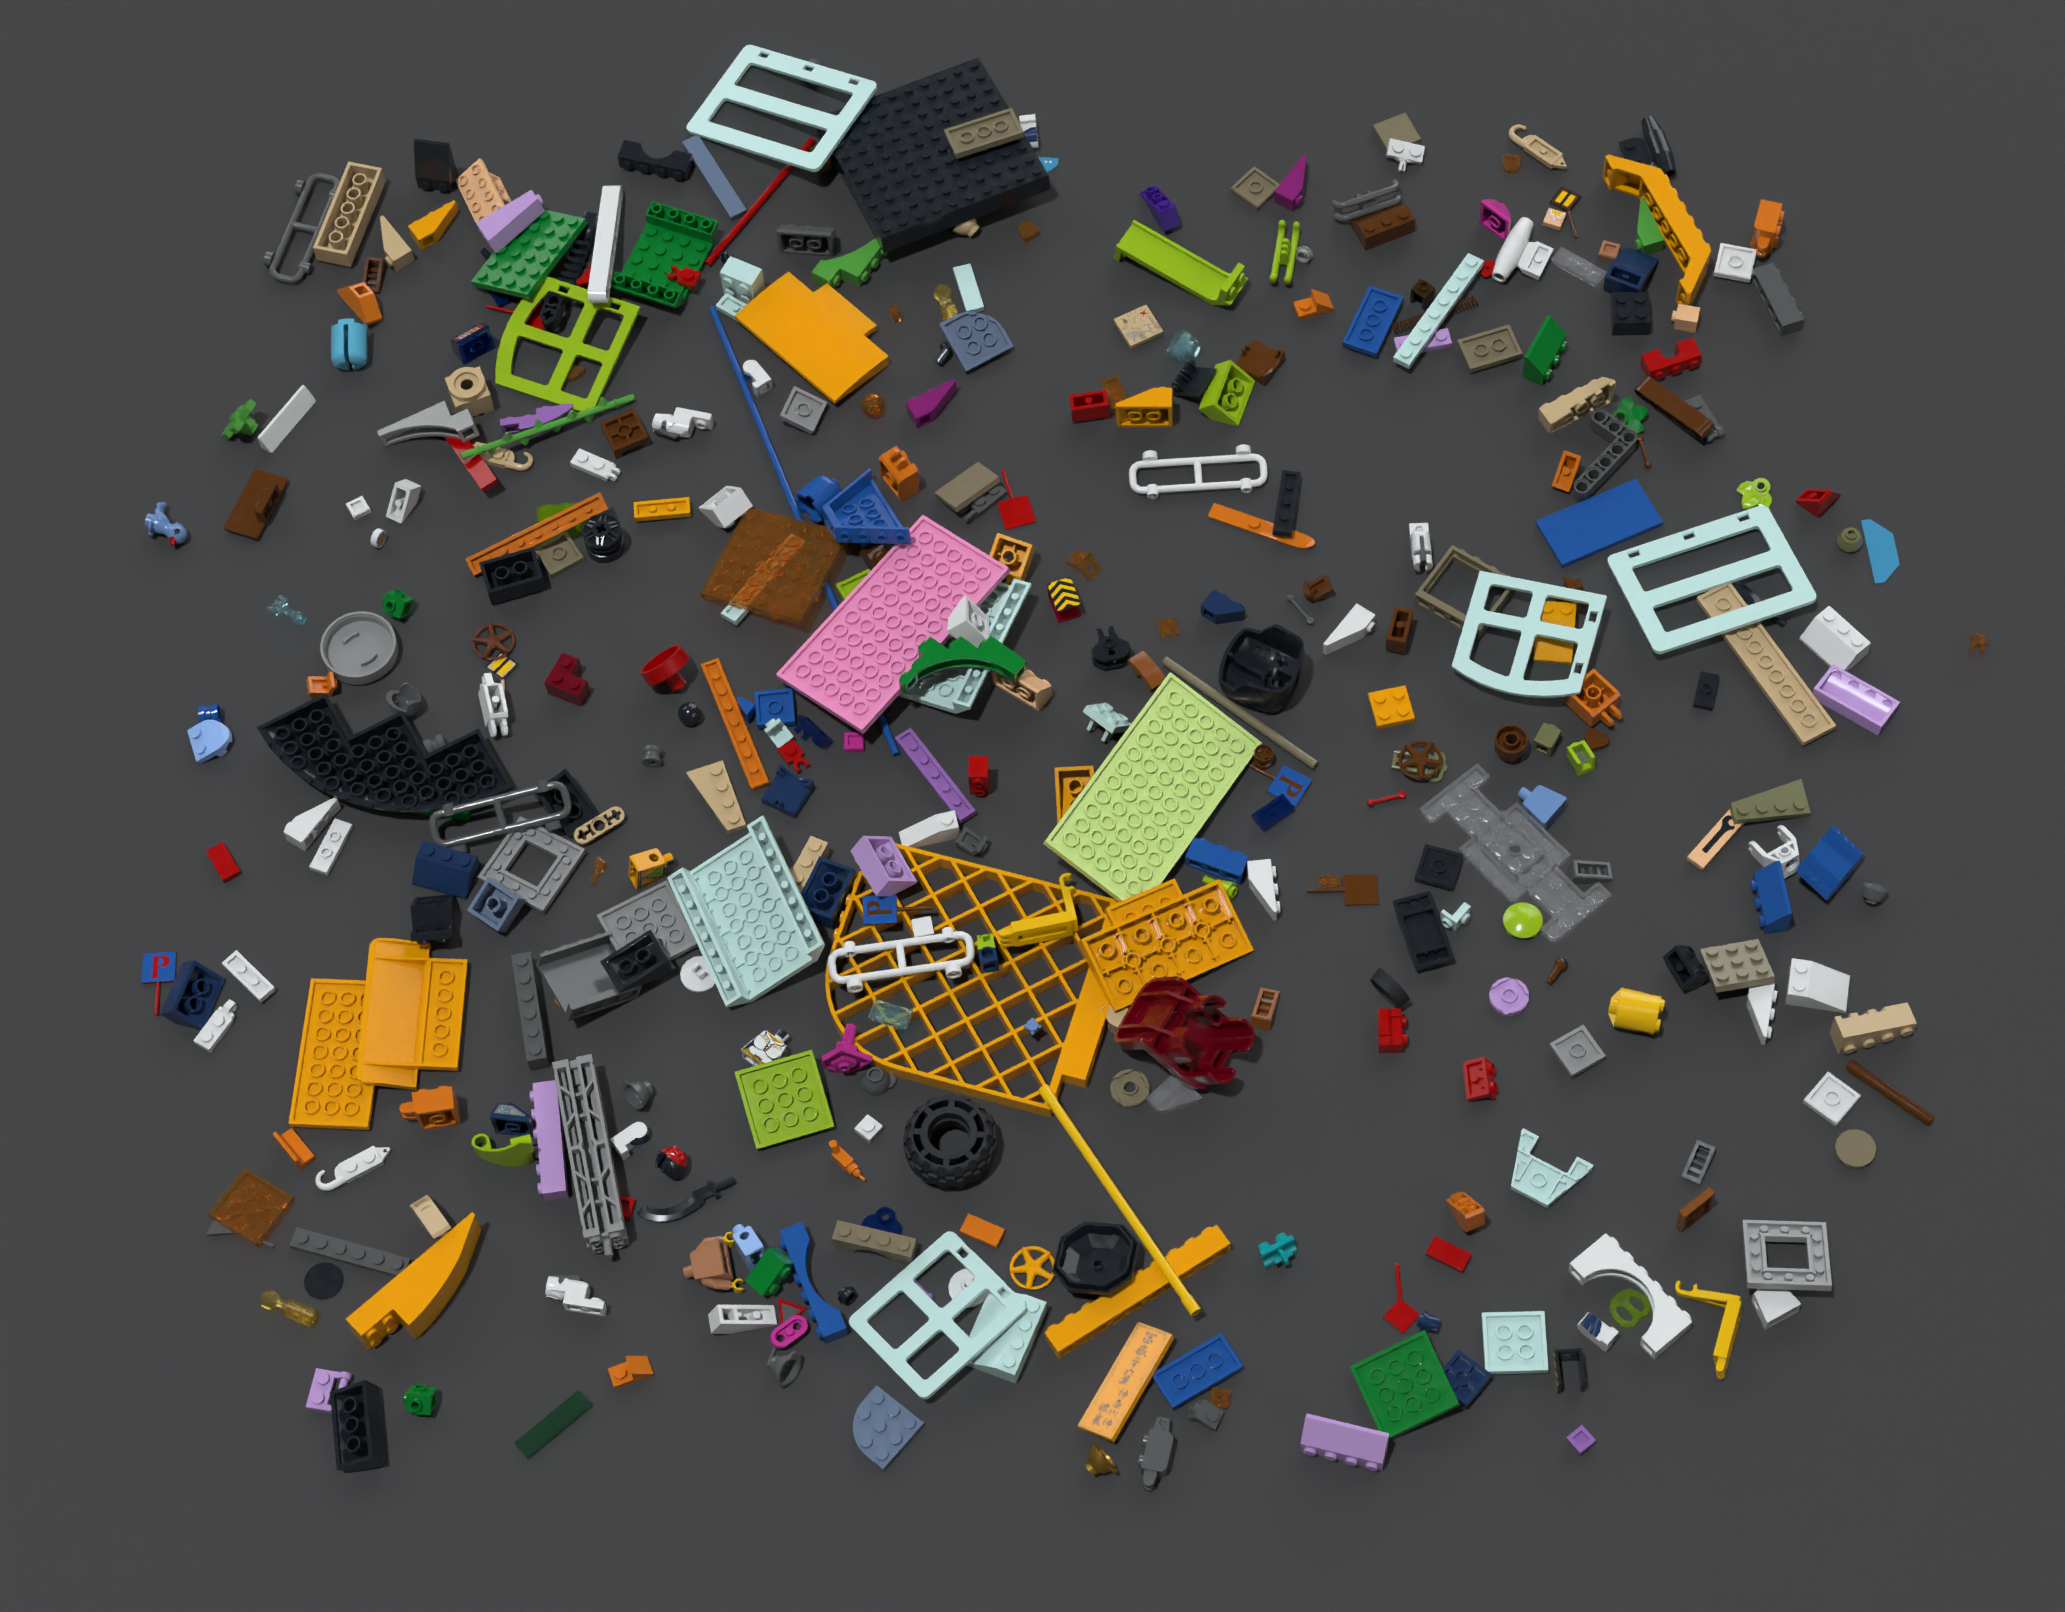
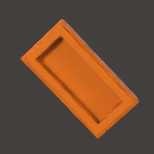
(982, 1231)

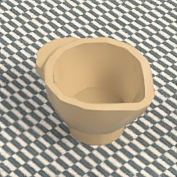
(967, 228)

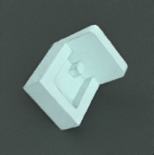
(778, 732)
(1460, 917)

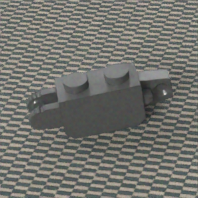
(1157, 1453)

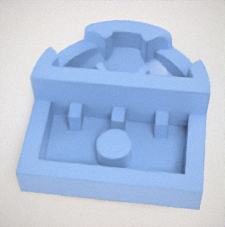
(209, 740)

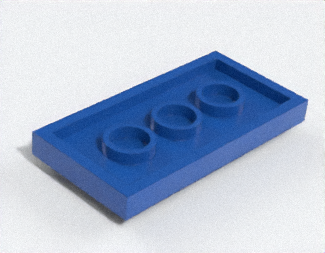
(1372, 321)
(1197, 1371)

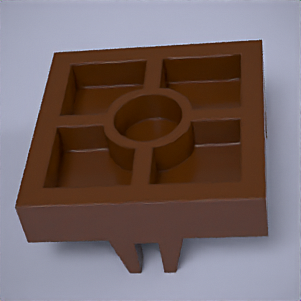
(1260, 361)
(624, 432)

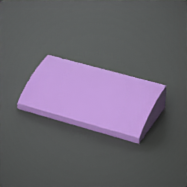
(1855, 699)

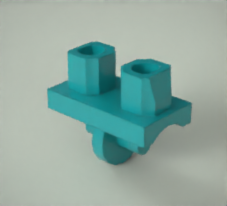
(1278, 1252)

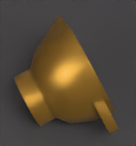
(1099, 1461)

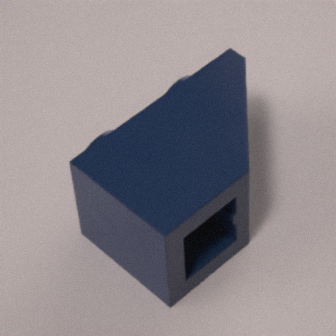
(1221, 609)

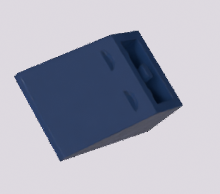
(1629, 271)

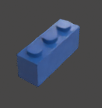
(1217, 860)

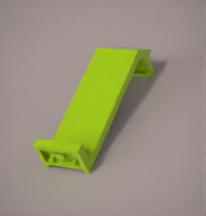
(1180, 265)

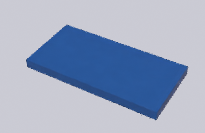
(1599, 523)

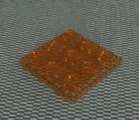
(251, 1207)

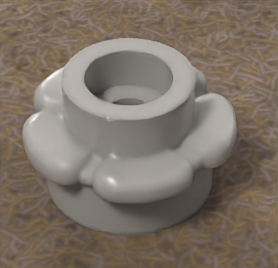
(1304, 254)

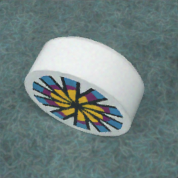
(378, 538)

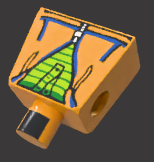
(648, 867)

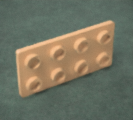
(482, 190)

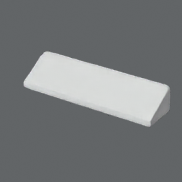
(286, 419)

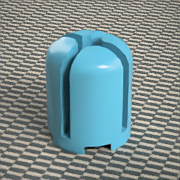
(348, 344)

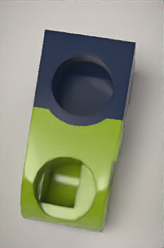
(987, 953)

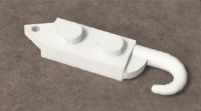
(354, 1167)

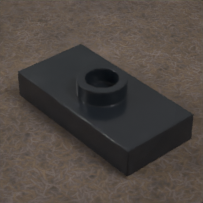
(1706, 690)

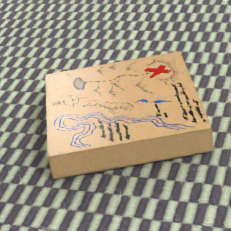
(1138, 326)

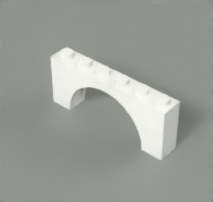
(1608, 1259)

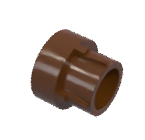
(1510, 743)

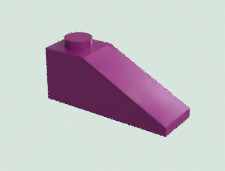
(1290, 191)

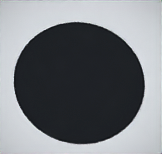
(323, 1280)

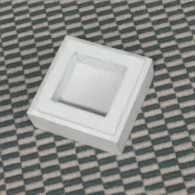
(358, 508)
(922, 926)

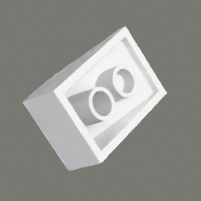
(1816, 986)

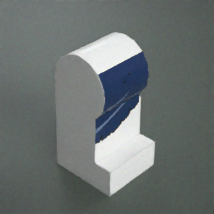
(1028, 125)
(630, 1138)
(1597, 1331)

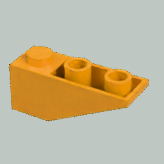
(432, 226)

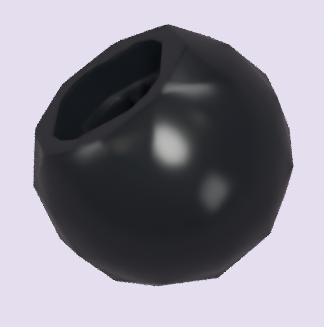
(689, 713)

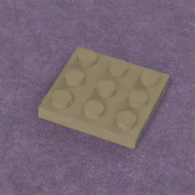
(1737, 965)

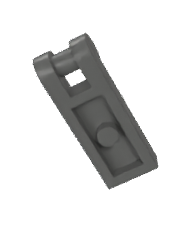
(1699, 404)

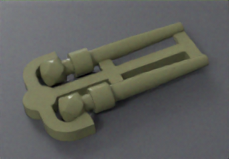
(1443, 768)

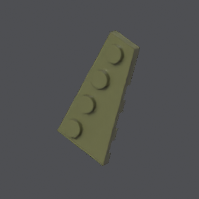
(1774, 804)

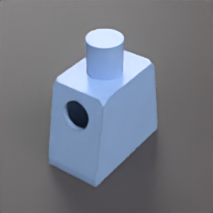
(748, 1244)

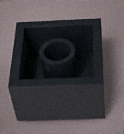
(1630, 313)

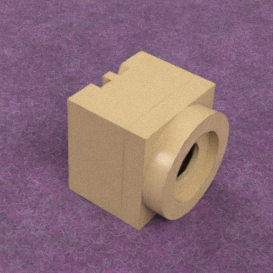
(469, 391)

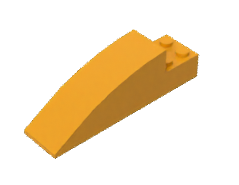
(420, 1289)

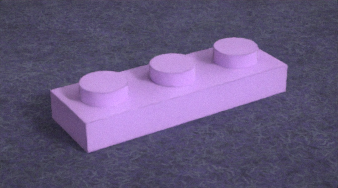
(1439, 340)

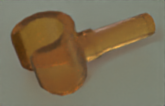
(600, 867)

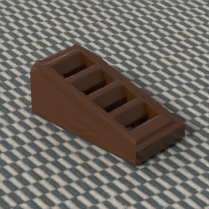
(373, 261)

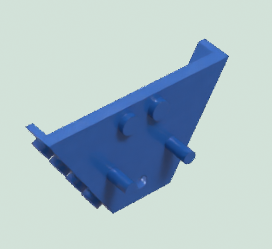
(863, 515)

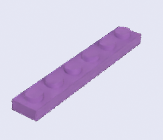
(935, 775)

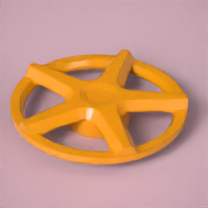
(1032, 1267)

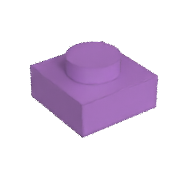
(1580, 1440)

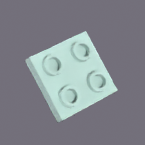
(1107, 718)

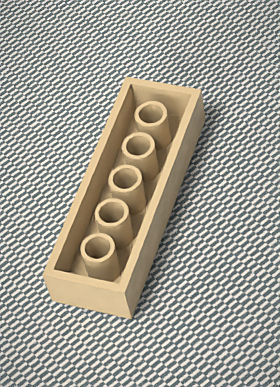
(349, 214)

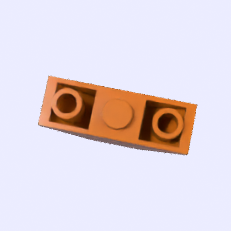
(362, 302)
(1466, 1211)

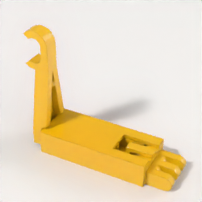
(1044, 927)
(1729, 1324)

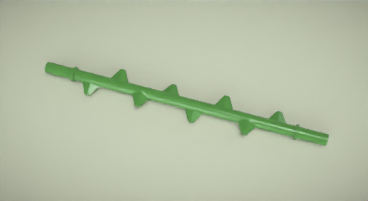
(540, 427)

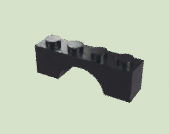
(676, 165)

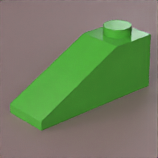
(1648, 236)

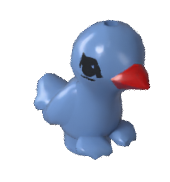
(160, 524)

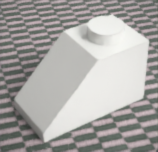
(403, 500)

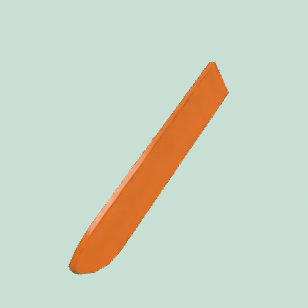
(1258, 526)

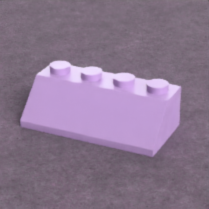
(1344, 1442)

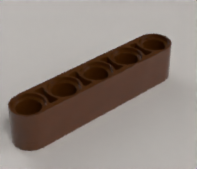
(1674, 408)

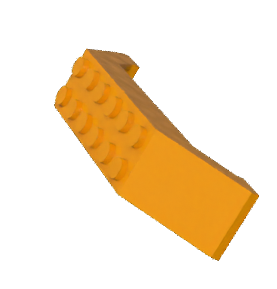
(1670, 214)

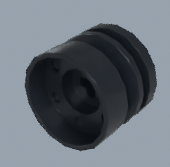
(603, 538)

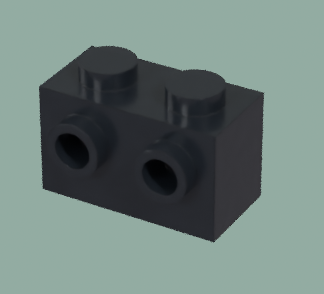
(1686, 967)

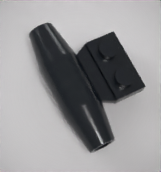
(1651, 149)

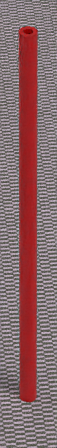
(753, 209)

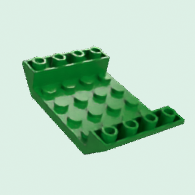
(667, 240)

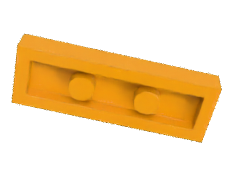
(662, 509)

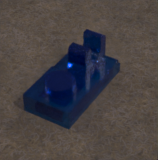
(818, 736)

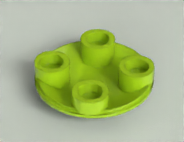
(1522, 920)

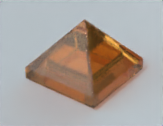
(1168, 627)

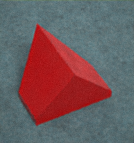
(1817, 500)

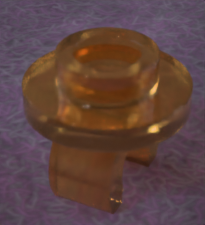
(1978, 639)

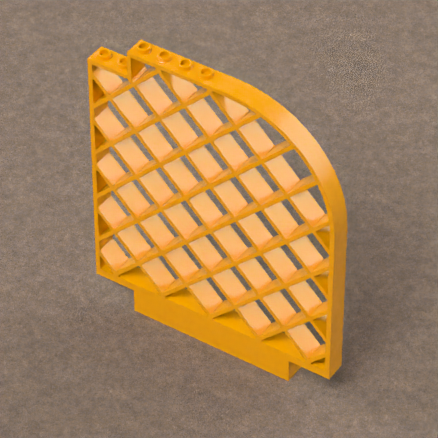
(1088, 1021)

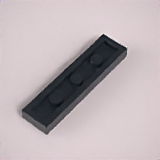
(1286, 503)

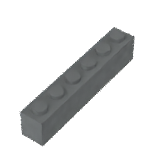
(530, 1011)

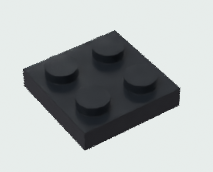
(1438, 867)

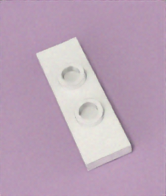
(331, 847)

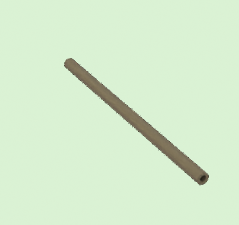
(1240, 713)

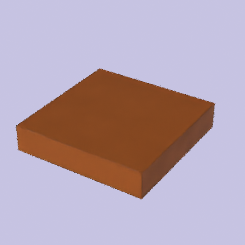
(1695, 1209)

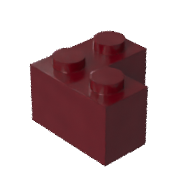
(564, 680)

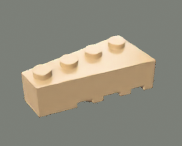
(1871, 1027)

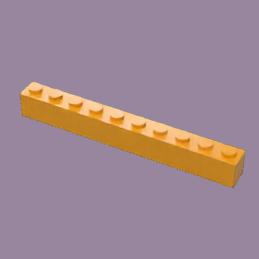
(1144, 1288)

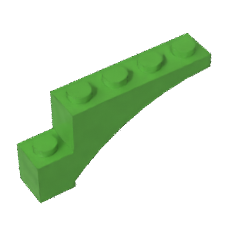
(851, 267)

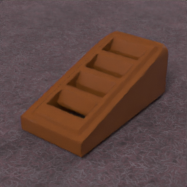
(1264, 1020)

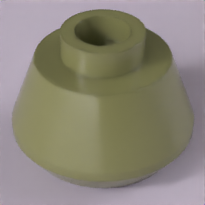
(1849, 540)

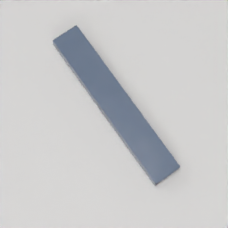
(714, 177)

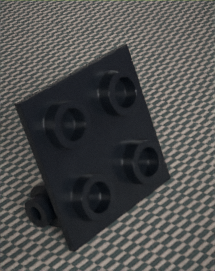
(1192, 380)

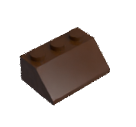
(1384, 226)

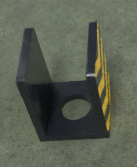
(1576, 1355)

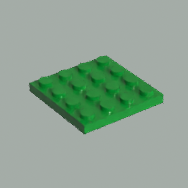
(1405, 1385)

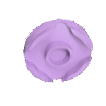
(1509, 996)

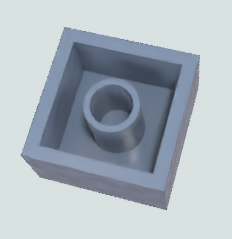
(496, 904)

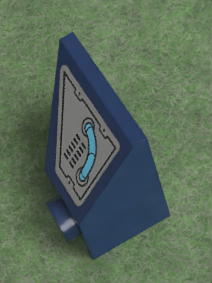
(511, 1120)

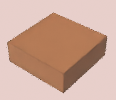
(1609, 251)

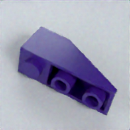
(1161, 208)

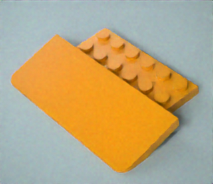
(409, 1013)

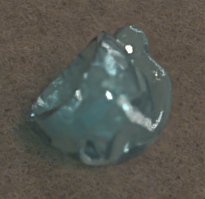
(1183, 346)

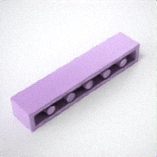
(550, 1141)

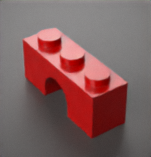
(1657, 366)

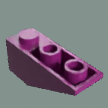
(929, 405)

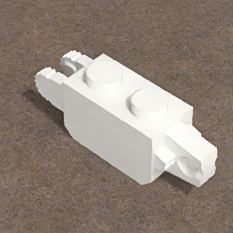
(493, 705)

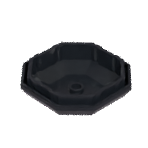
(1091, 1246)

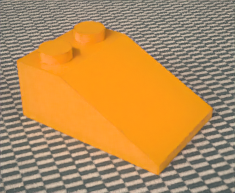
(1146, 409)
(1554, 650)
(1069, 784)

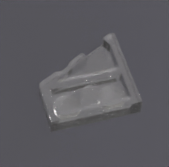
(1172, 1095)

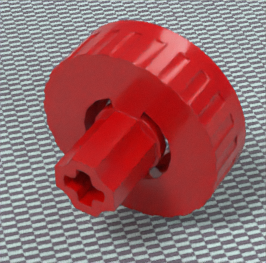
(666, 667)

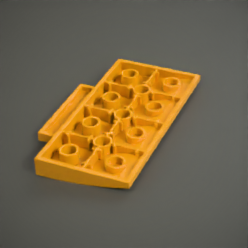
(815, 335)
(1163, 937)

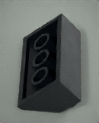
(357, 1427)

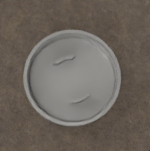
(359, 647)

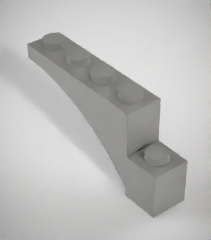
(431, 422)

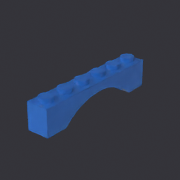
(828, 1319)

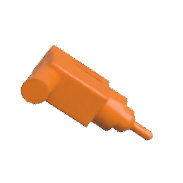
(844, 1160)

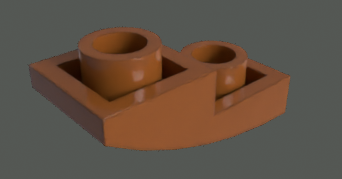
(1147, 669)

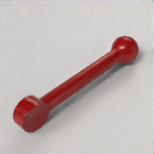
(1401, 795)

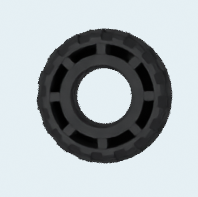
(956, 1167)

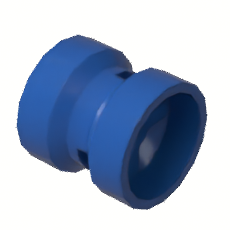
(209, 713)

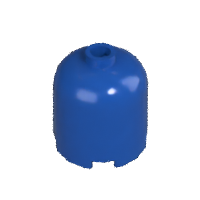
(815, 495)

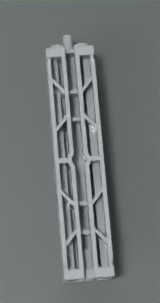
(590, 1155)

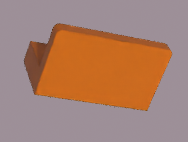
(294, 1148)

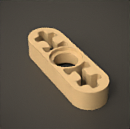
(614, 823)

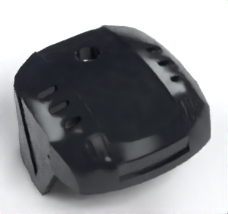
(1249, 675)

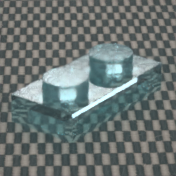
(890, 1014)

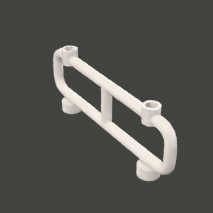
(1243, 454)
(952, 967)

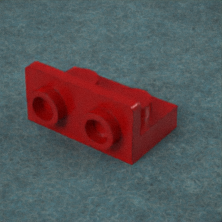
(1479, 1079)

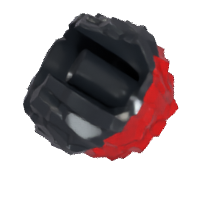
(672, 1161)

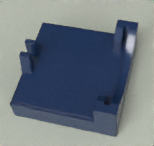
(788, 792)
(1466, 1377)

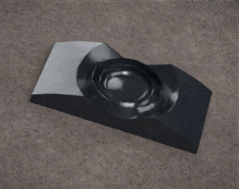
(1423, 931)

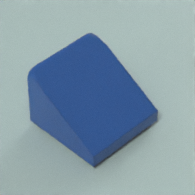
(747, 708)

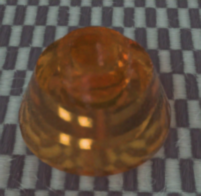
(872, 405)

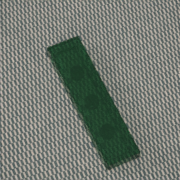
(553, 1424)

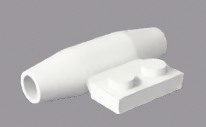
(1519, 252)

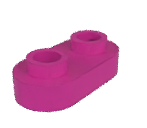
(788, 1332)

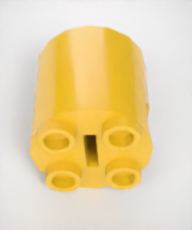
(1636, 1011)

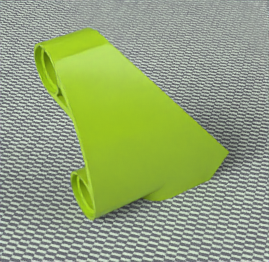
(515, 1155)

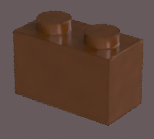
(1399, 630)

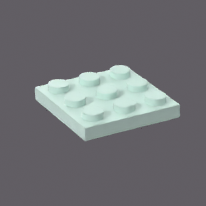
(1514, 1342)

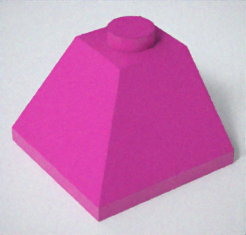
(1495, 217)

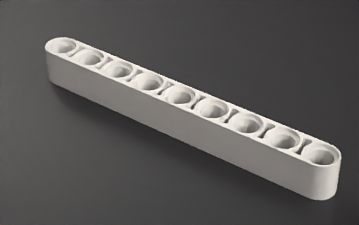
(605, 244)

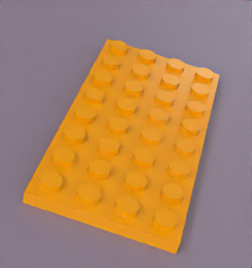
(326, 1078)

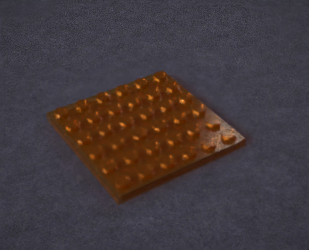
(773, 566)

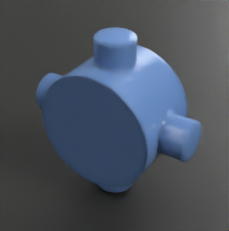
(1032, 1026)

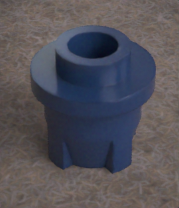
(1428, 1322)

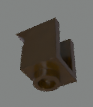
(1424, 290)

